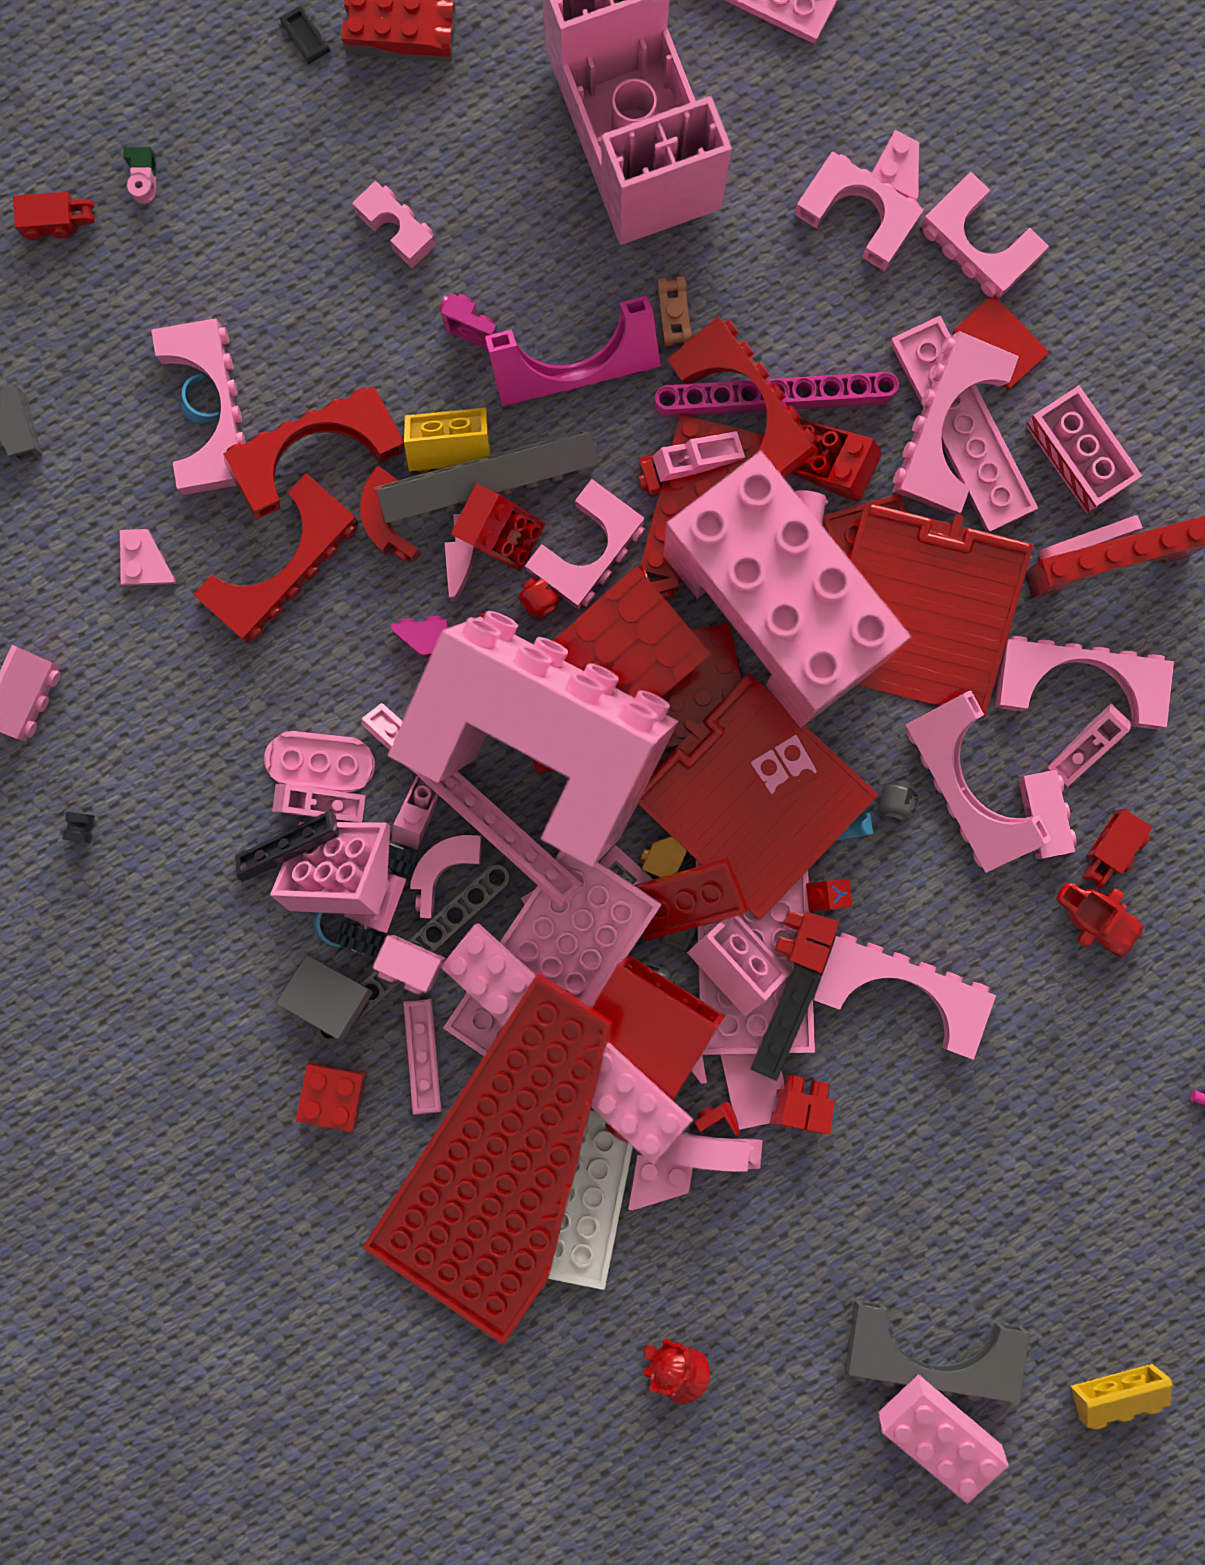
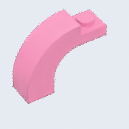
(447, 853)
(714, 1153)

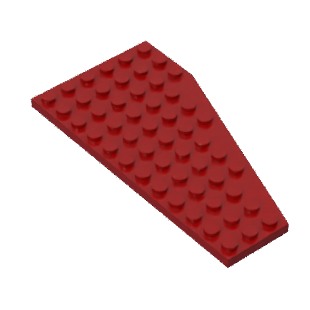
(497, 1176)

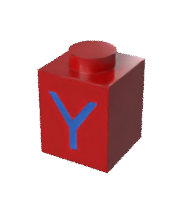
(829, 895)

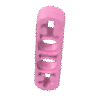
(1107, 533)

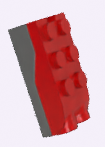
(400, 28)

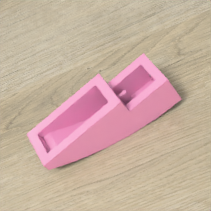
(698, 456)
(459, 564)

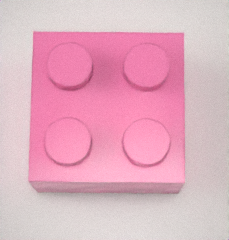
(409, 964)

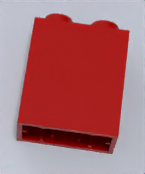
(655, 1025)

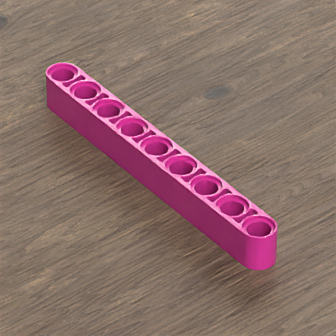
(813, 385)

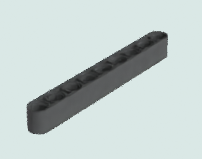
(421, 937)

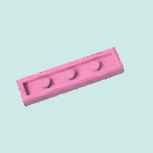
(422, 1056)

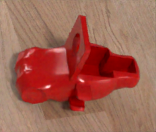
(1100, 918)

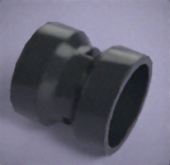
(76, 833)

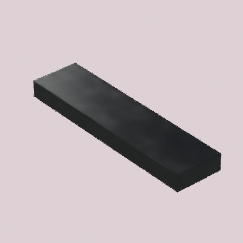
(286, 846)
(785, 1022)

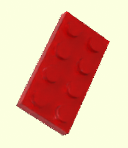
(694, 898)

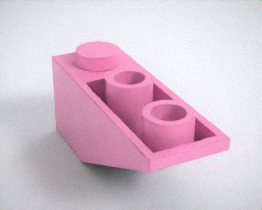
(415, 814)

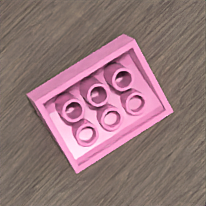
(339, 875)

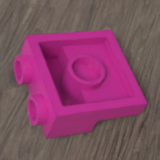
(462, 320)

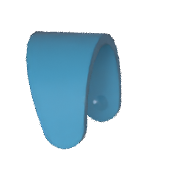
(191, 413)
(860, 827)
(316, 925)

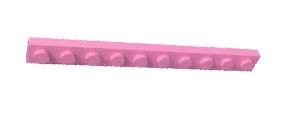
(486, 818)

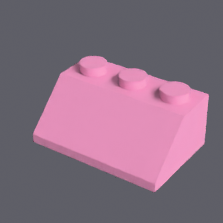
(24, 691)
(739, 964)

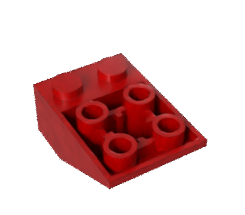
(842, 463)
(498, 527)

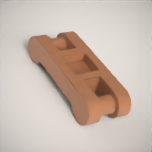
(674, 311)

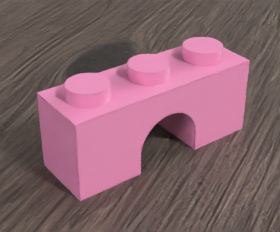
(379, 207)

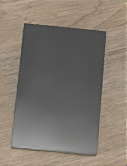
(324, 998)

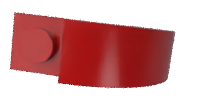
(376, 528)

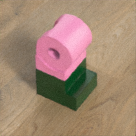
(143, 173)

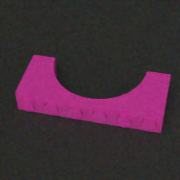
(629, 351)

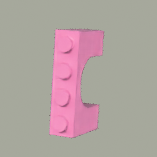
(842, 179)
(993, 271)
(577, 582)

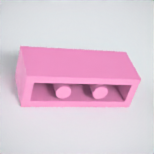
(1043, 796)

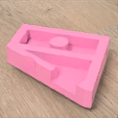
(900, 165)
(141, 560)
(657, 1182)

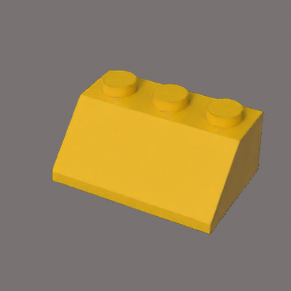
(445, 438)
(1122, 1396)

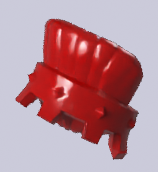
(677, 1371)

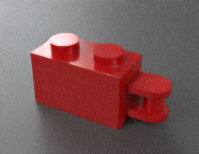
(50, 214)
(1117, 846)

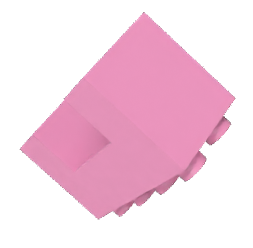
(638, 122)
(783, 587)
(541, 705)

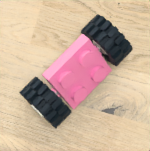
(362, 937)

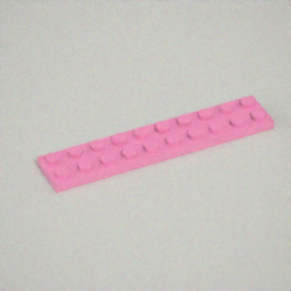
(622, 1094)

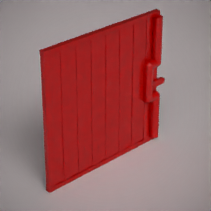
(950, 594)
(723, 810)

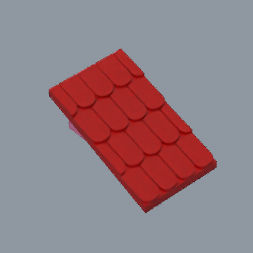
(635, 638)

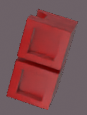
(807, 927)
(802, 1110)

